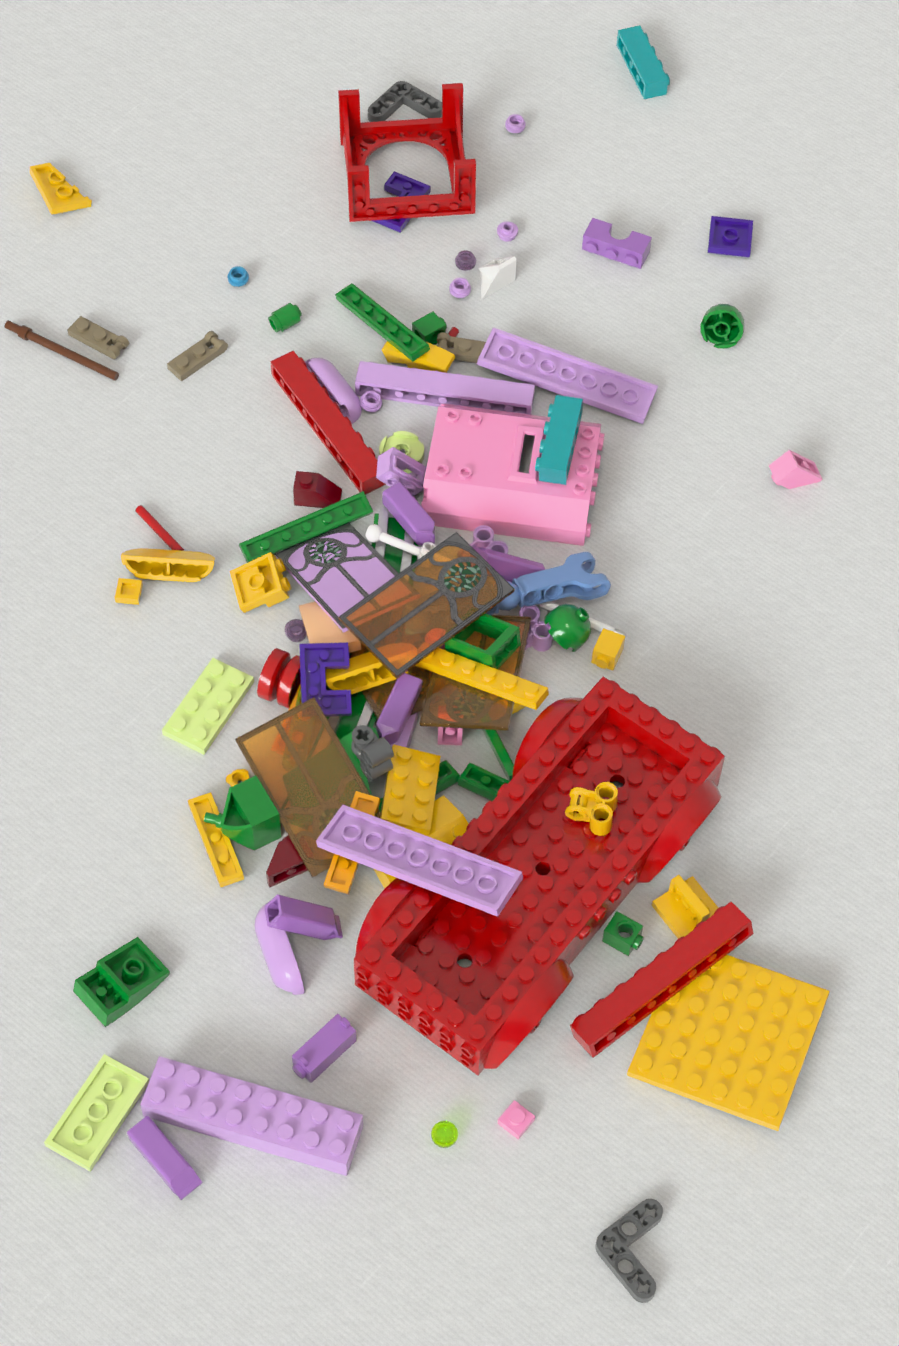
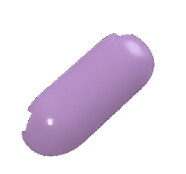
(337, 387)
(278, 955)

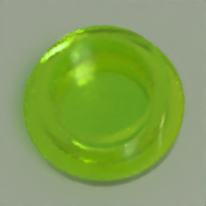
(444, 1134)

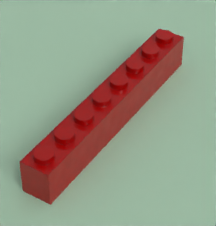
(327, 421)
(661, 979)

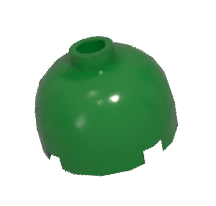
(722, 326)
(569, 626)

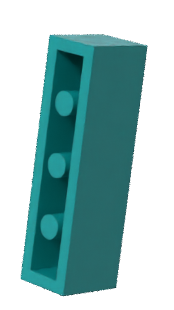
(642, 62)
(560, 439)

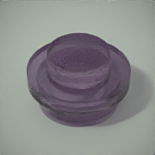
(465, 260)
(295, 630)

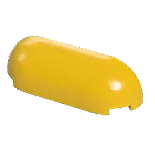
(168, 564)
(363, 673)

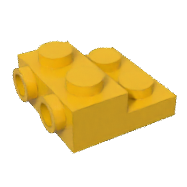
(260, 582)

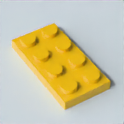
(411, 789)

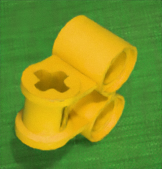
(593, 807)

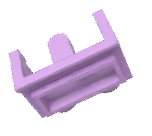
(391, 467)

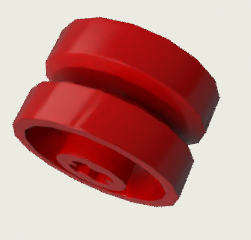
(279, 678)

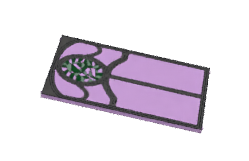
(337, 569)

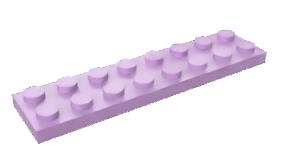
(567, 375)
(420, 860)

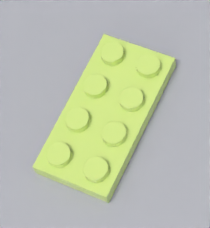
(208, 706)
(97, 1112)

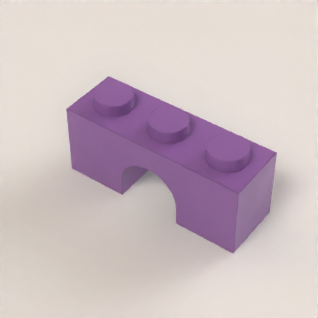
(629, 251)

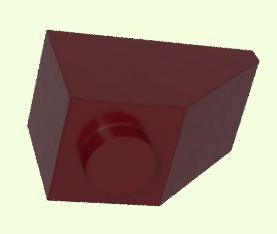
(315, 490)
(285, 863)

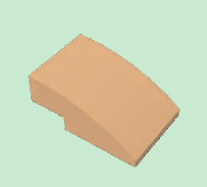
(322, 629)

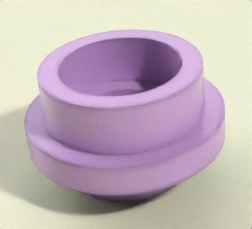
(515, 123)
(507, 231)
(460, 288)
(371, 401)

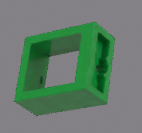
(506, 641)

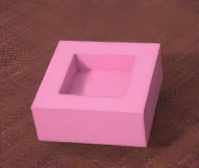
(516, 1119)

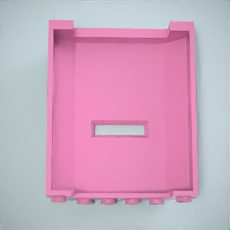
(477, 478)

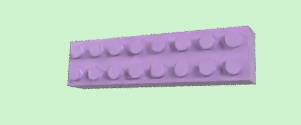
(252, 1115)

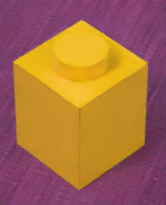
(608, 649)

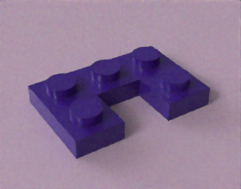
(402, 186)
(313, 662)

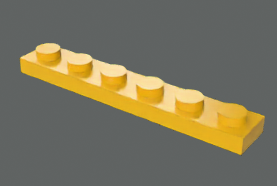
(485, 678)

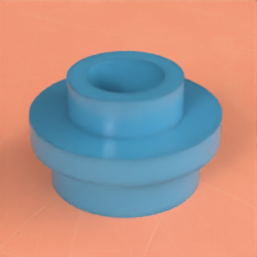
(238, 276)

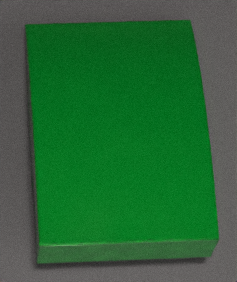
(120, 981)

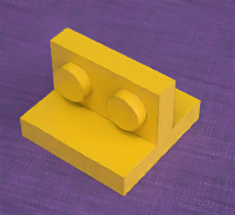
(684, 905)

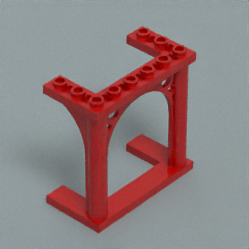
(448, 131)

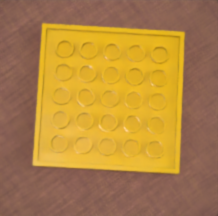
(732, 1040)

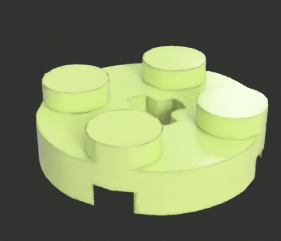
(406, 441)

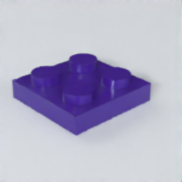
(730, 236)

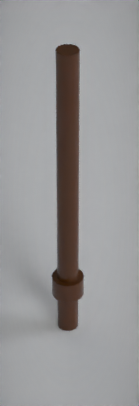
(26, 333)

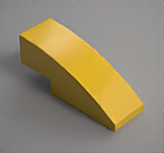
(434, 360)

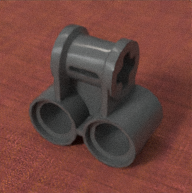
(372, 752)

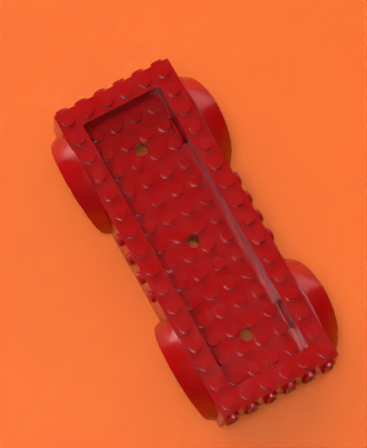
(568, 882)

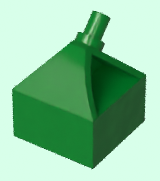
(248, 815)

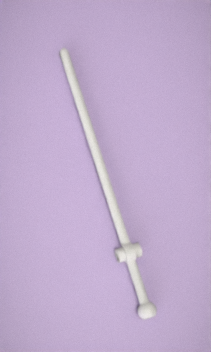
(375, 534)

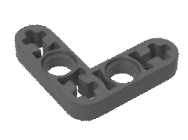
(429, 107)
(623, 1241)

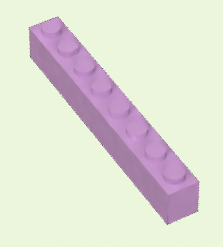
(437, 387)

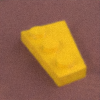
(56, 191)

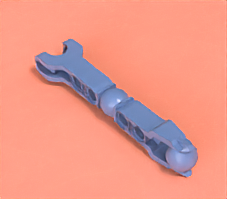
(564, 581)

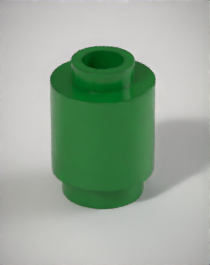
(285, 317)

